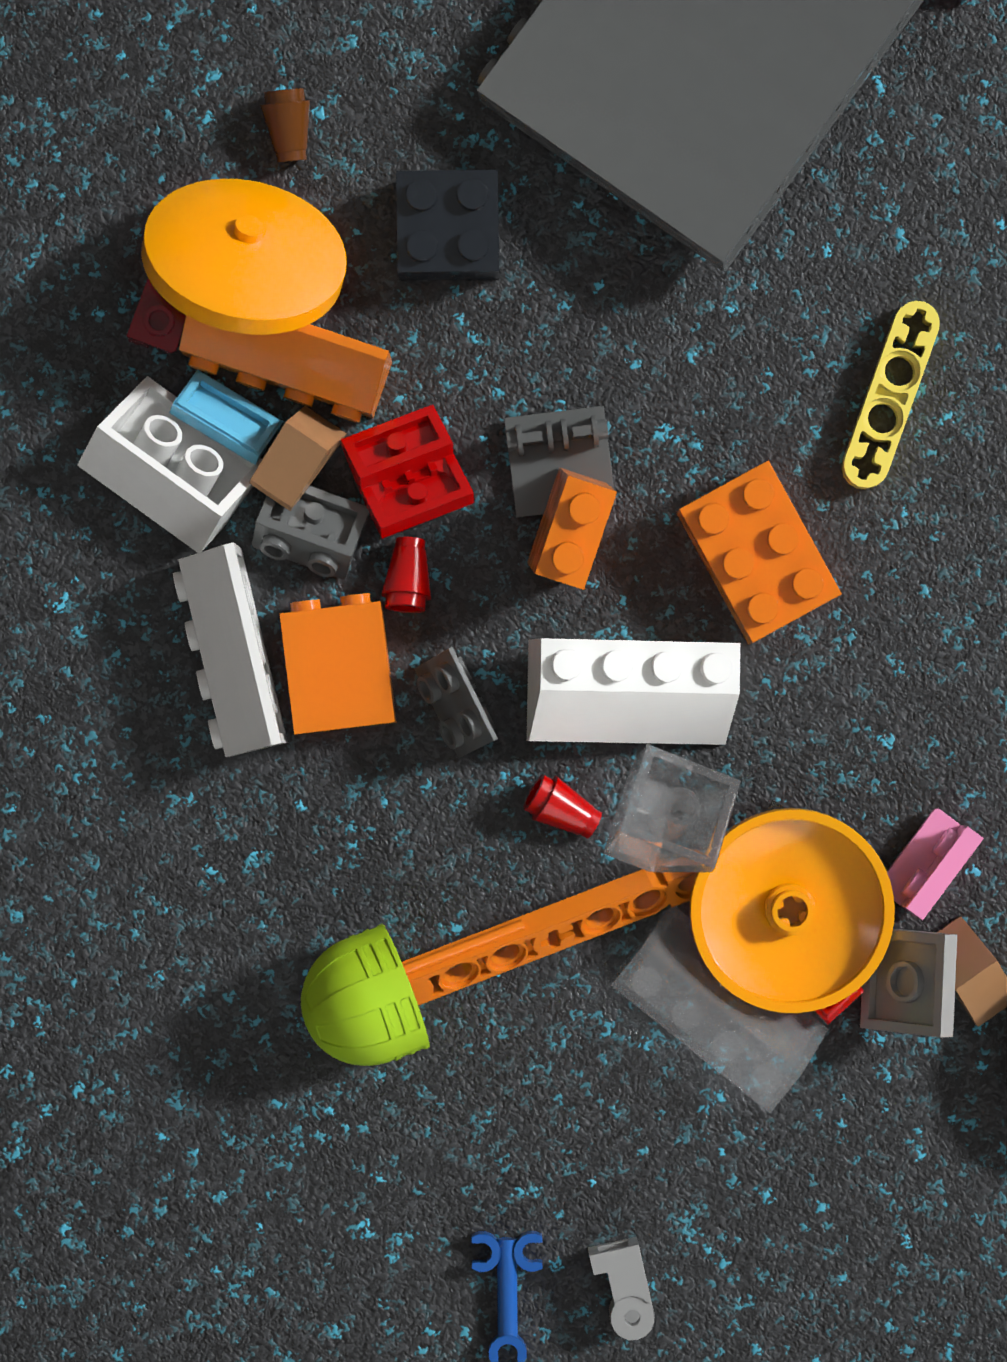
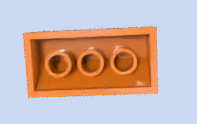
(303, 361)

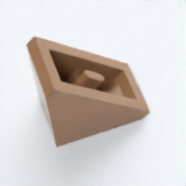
(296, 457)
(979, 977)

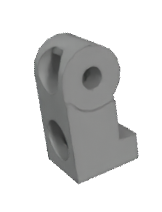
(631, 1304)

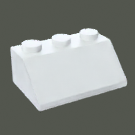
(167, 467)

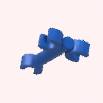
(506, 1254)

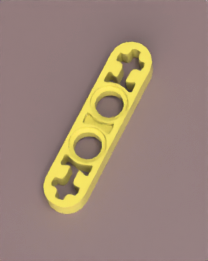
(885, 393)

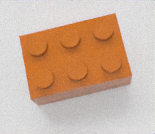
(758, 552)

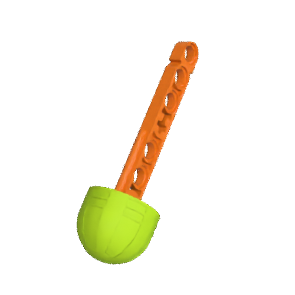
(367, 1001)

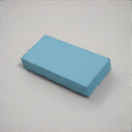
(226, 417)

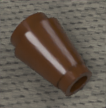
(287, 123)

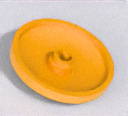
(243, 256)
(793, 911)

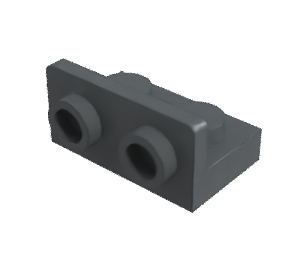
(315, 533)

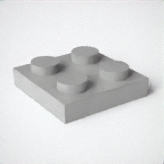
(913, 985)

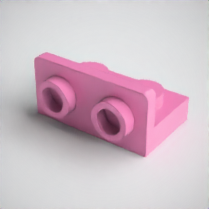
(931, 862)

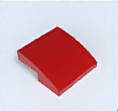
(407, 471)

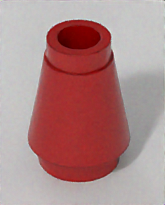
(407, 577)
(561, 807)

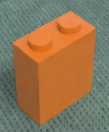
(571, 528)
(337, 665)

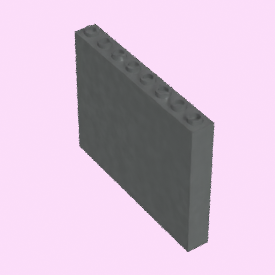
(690, 102)

